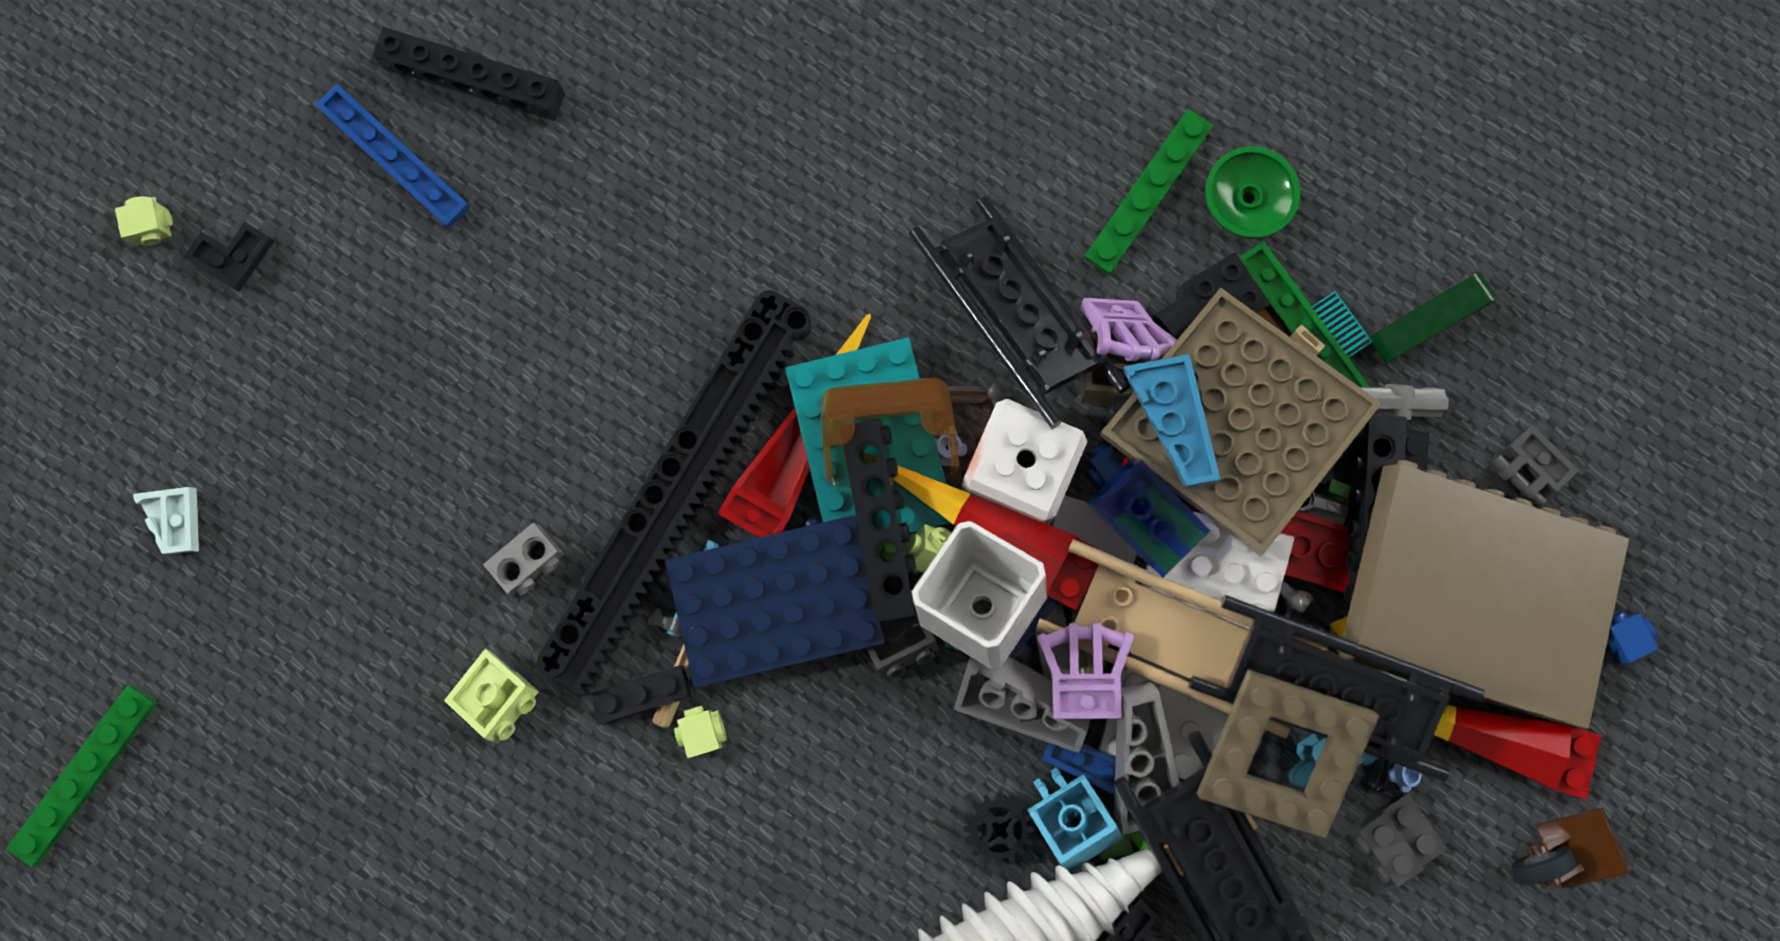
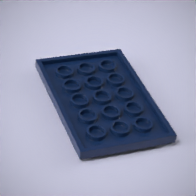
(774, 601)

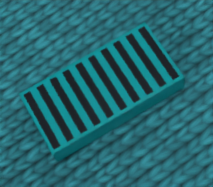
(1342, 324)

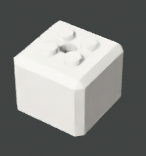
(999, 477)
(977, 568)

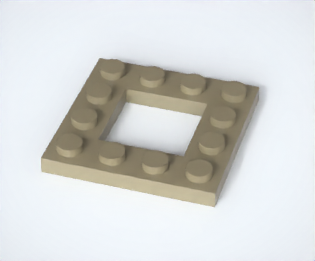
(1316, 807)

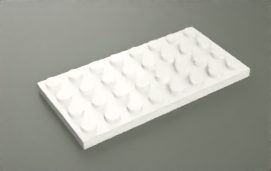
(1215, 568)

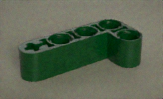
(1433, 317)

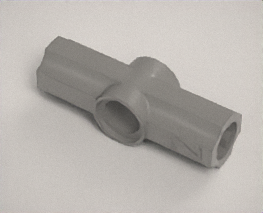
(1409, 401)

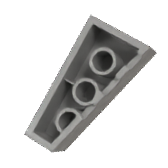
(1018, 701)
(1142, 750)

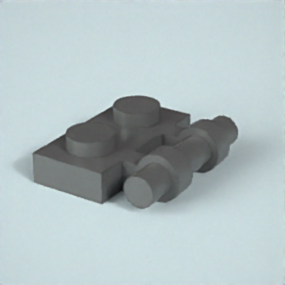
(1541, 460)

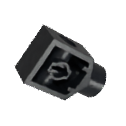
(1195, 294)

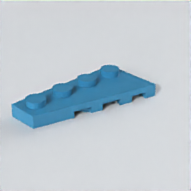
(1175, 411)

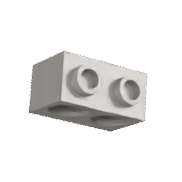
(520, 552)

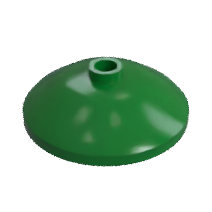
(1264, 178)

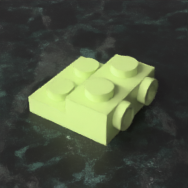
(492, 697)

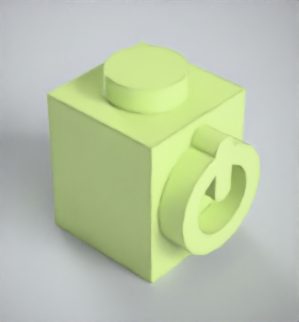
(143, 221)
(926, 545)
(700, 731)

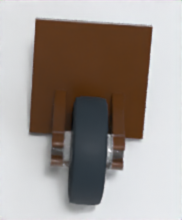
(1572, 852)

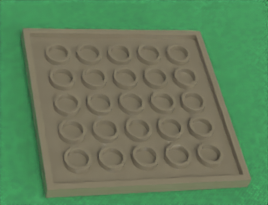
(1271, 418)

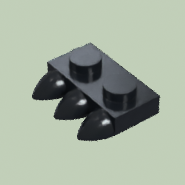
(1135, 923)

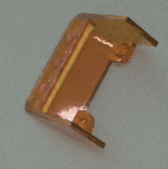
(923, 396)

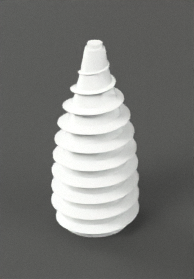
(1059, 910)

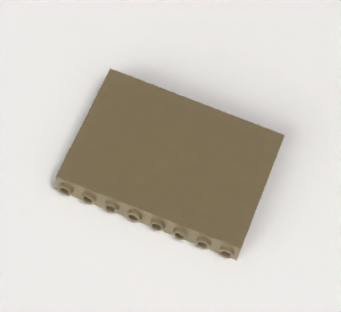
(1487, 592)

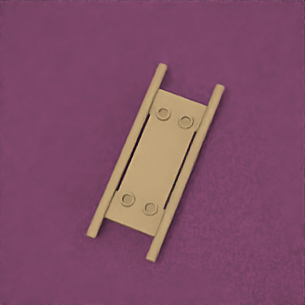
(1163, 627)

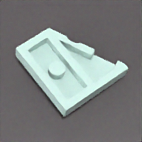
(172, 518)

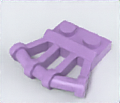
(1131, 326)
(1092, 693)

